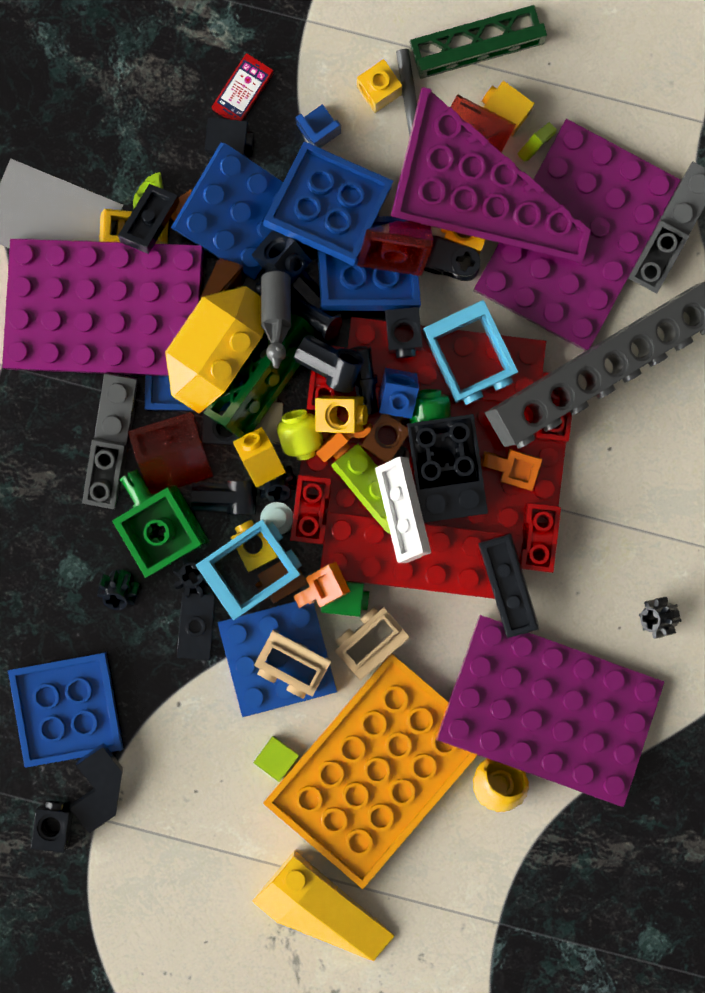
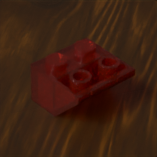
(171, 453)

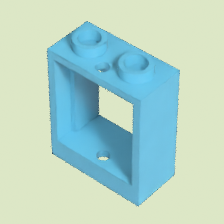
(459, 320)
(220, 586)

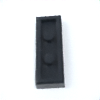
(509, 585)

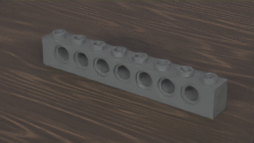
(508, 416)

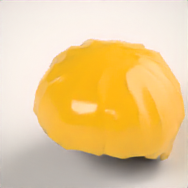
(499, 786)

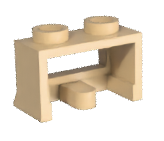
(298, 652)
(380, 652)

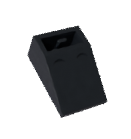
(447, 468)

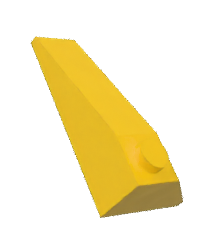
(316, 906)

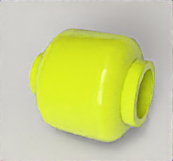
(298, 434)

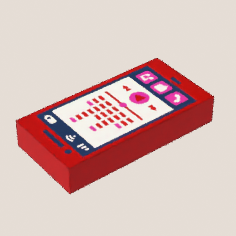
(242, 89)

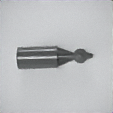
(276, 312)

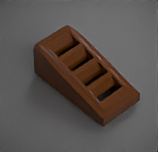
(224, 277)

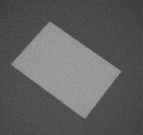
(48, 207)

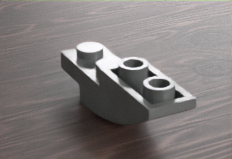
(671, 230)
(110, 441)

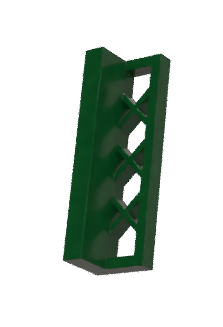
(479, 49)
(265, 383)

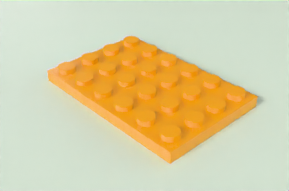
(371, 773)

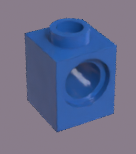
(398, 393)

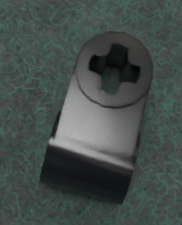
(446, 256)

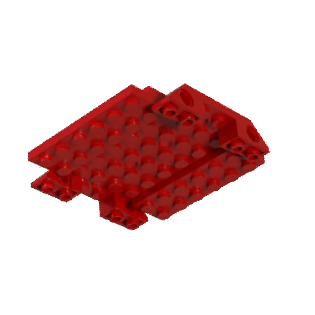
(354, 539)

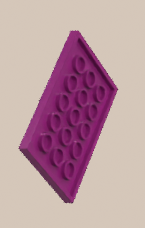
(619, 203)
(97, 305)
(550, 711)

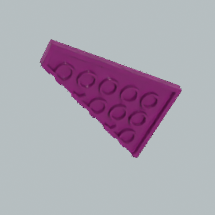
(471, 188)

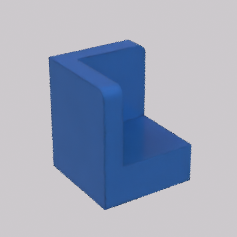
(318, 126)

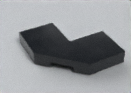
(105, 776)

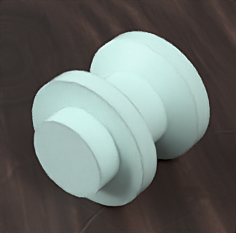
(279, 514)

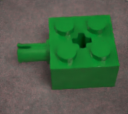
(149, 513)

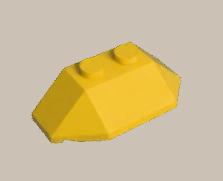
(213, 346)

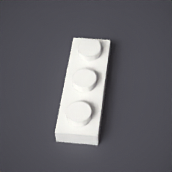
(403, 510)

